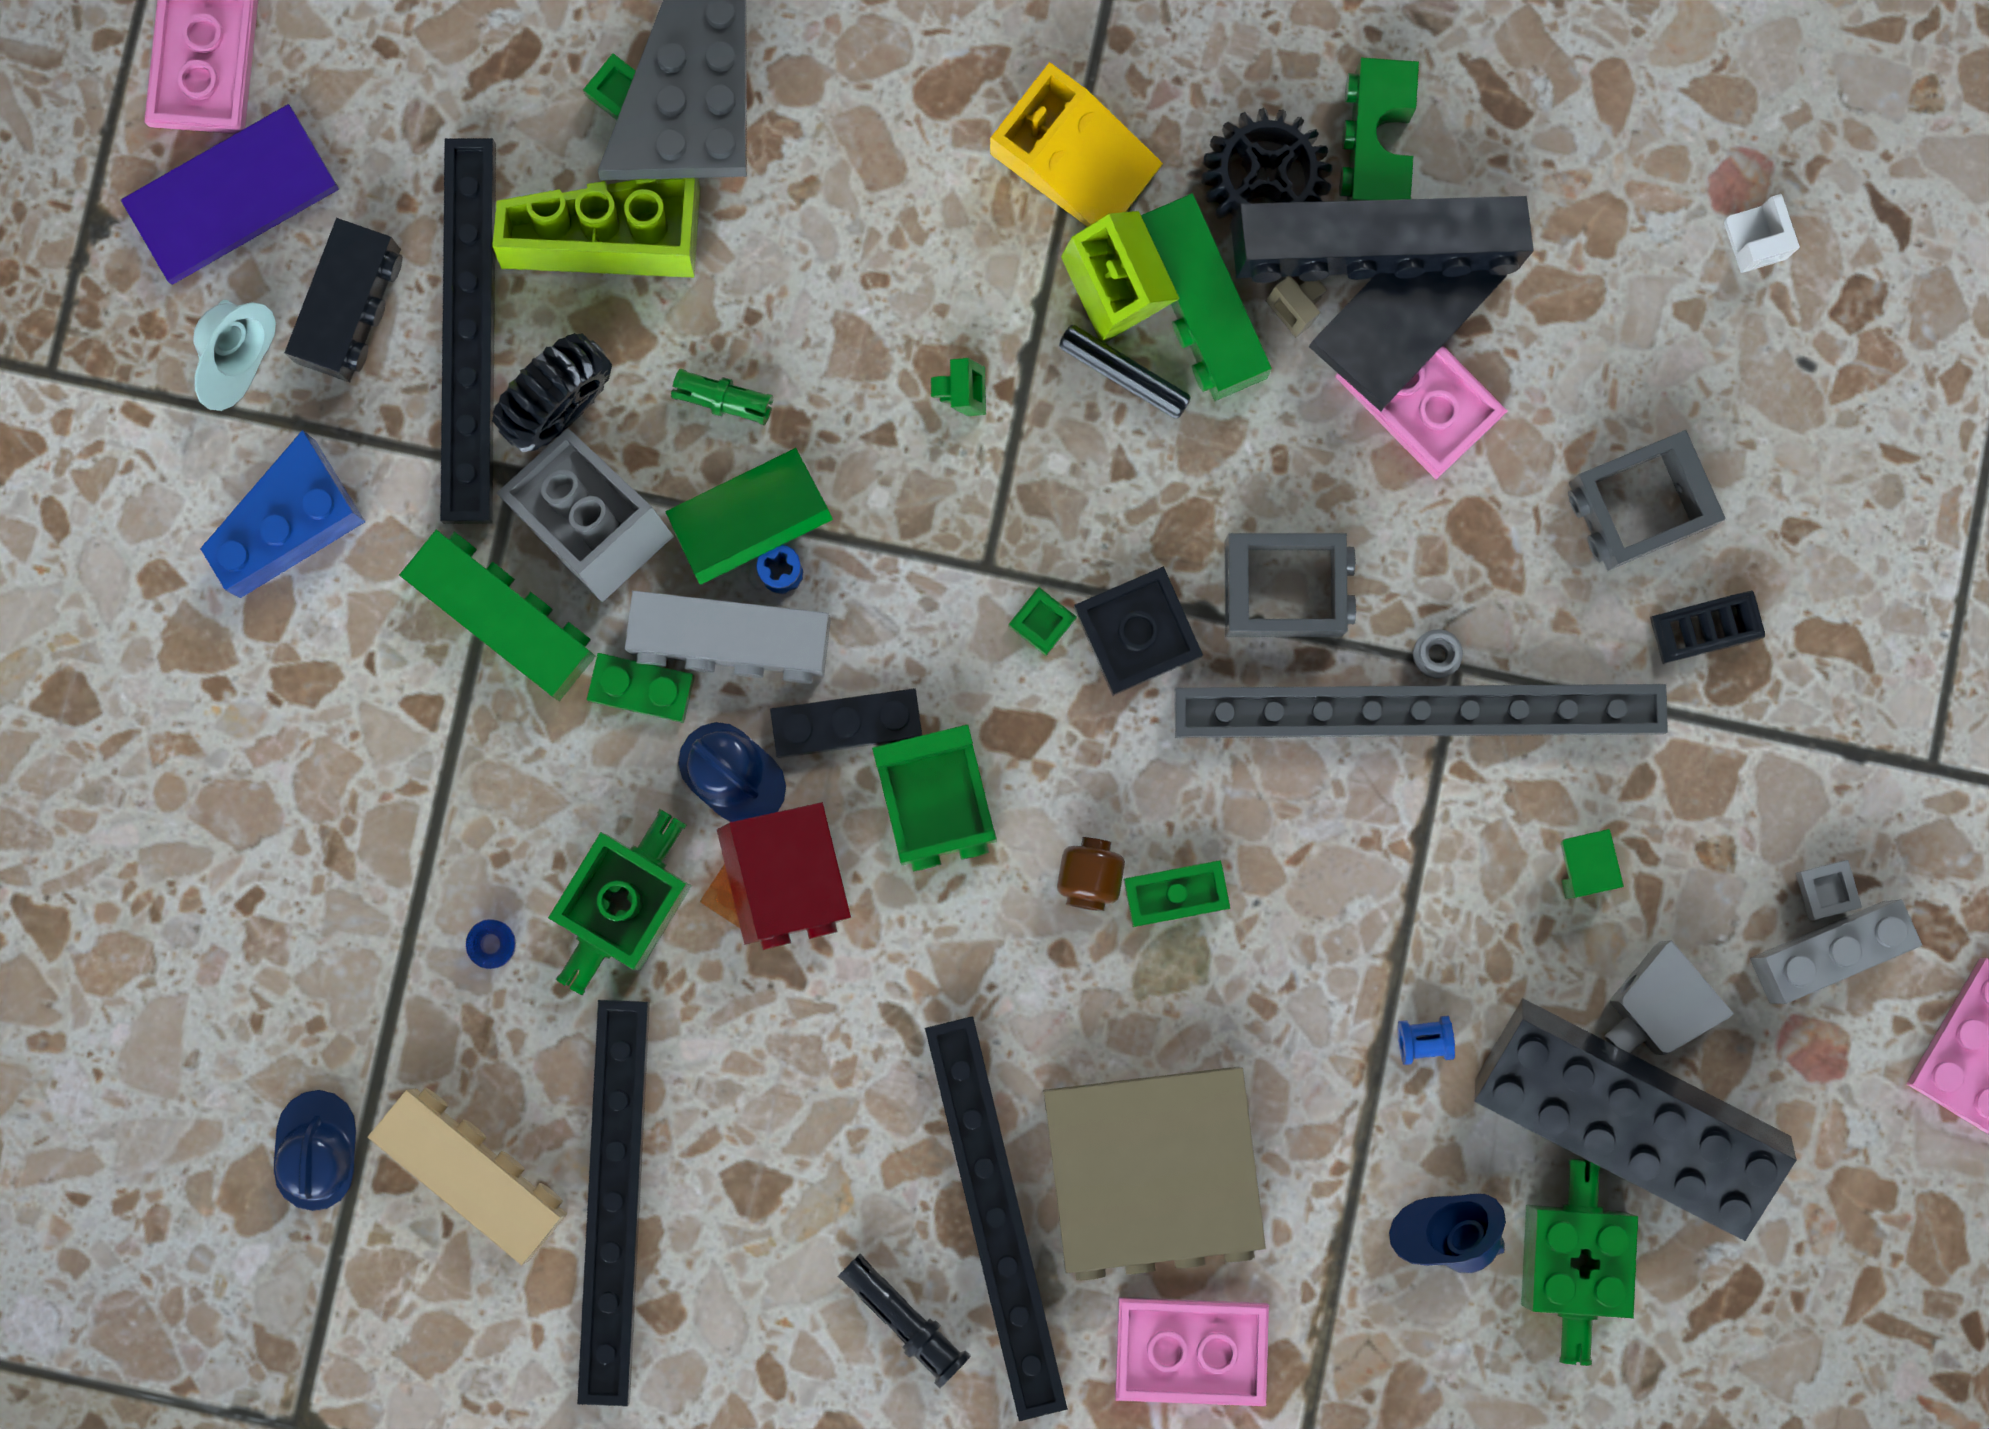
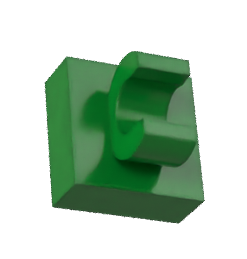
(963, 387)

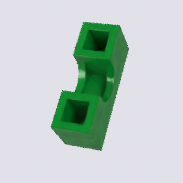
(1380, 94)

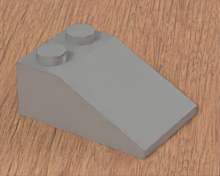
(586, 514)

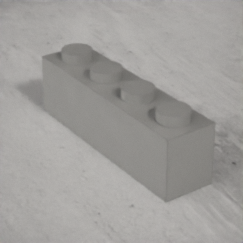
(728, 635)

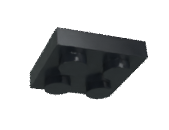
(1138, 631)

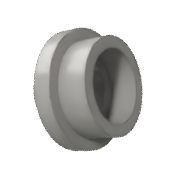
(1448, 643)

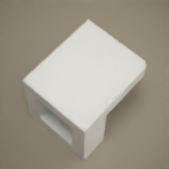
(1762, 235)

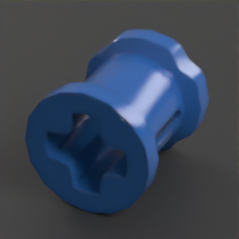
(786, 582)
(1426, 1040)

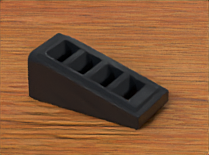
(1747, 612)

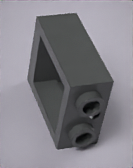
(1690, 485)
(1237, 585)

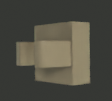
(1296, 303)

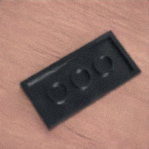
(1398, 328)

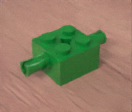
(589, 912)
(1599, 1288)

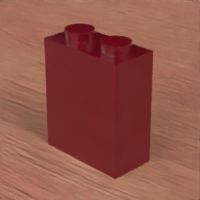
(784, 875)

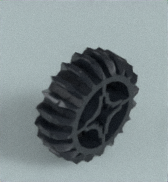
(1240, 140)
(552, 392)

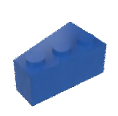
(282, 519)

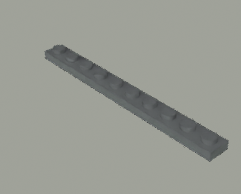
(1420, 711)

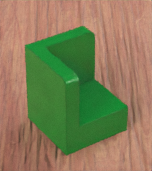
(1590, 864)

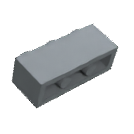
(1836, 951)

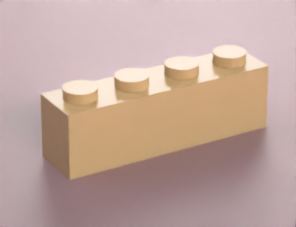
(468, 1174)

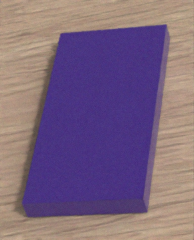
(229, 194)

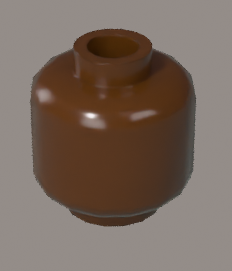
(1090, 874)

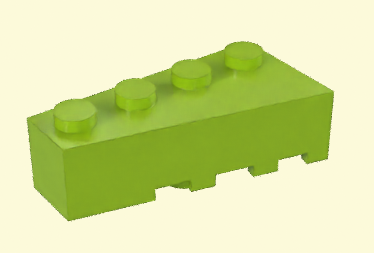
(602, 229)

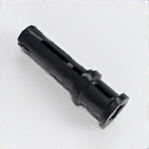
(920, 1336)

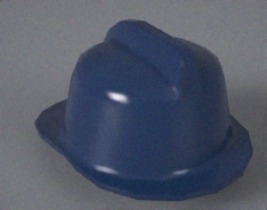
(731, 772)
(315, 1150)
(1450, 1232)

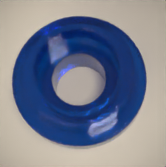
(476, 938)

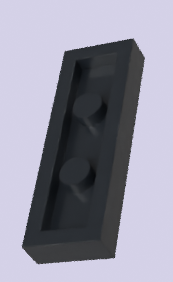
(845, 723)

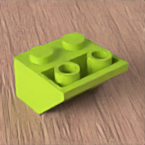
(1118, 273)

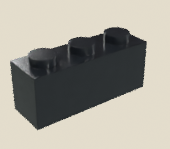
(344, 300)

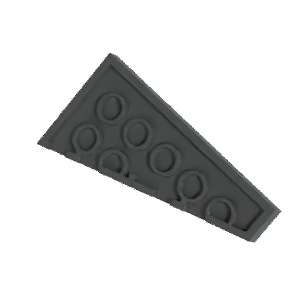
(686, 97)

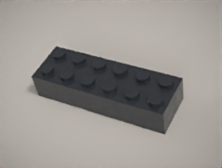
(1634, 1119)

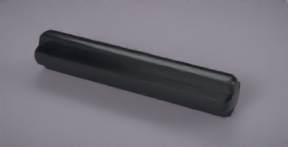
(1124, 371)

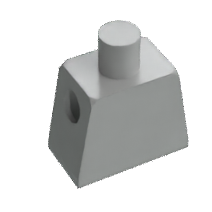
(1664, 1003)

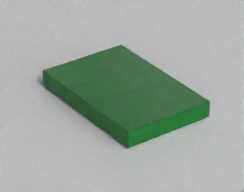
(748, 516)

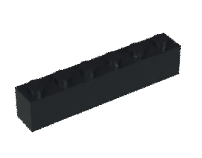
(1381, 238)

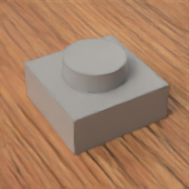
(1828, 890)

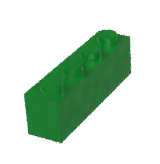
(1209, 306)
(497, 614)

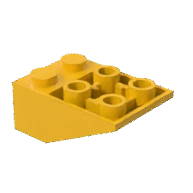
(1073, 149)

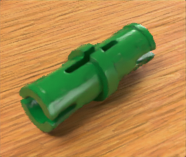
(722, 396)

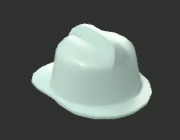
(229, 350)

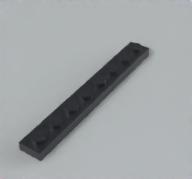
(468, 331)
(613, 1203)
(996, 1219)

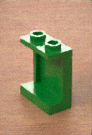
(935, 797)

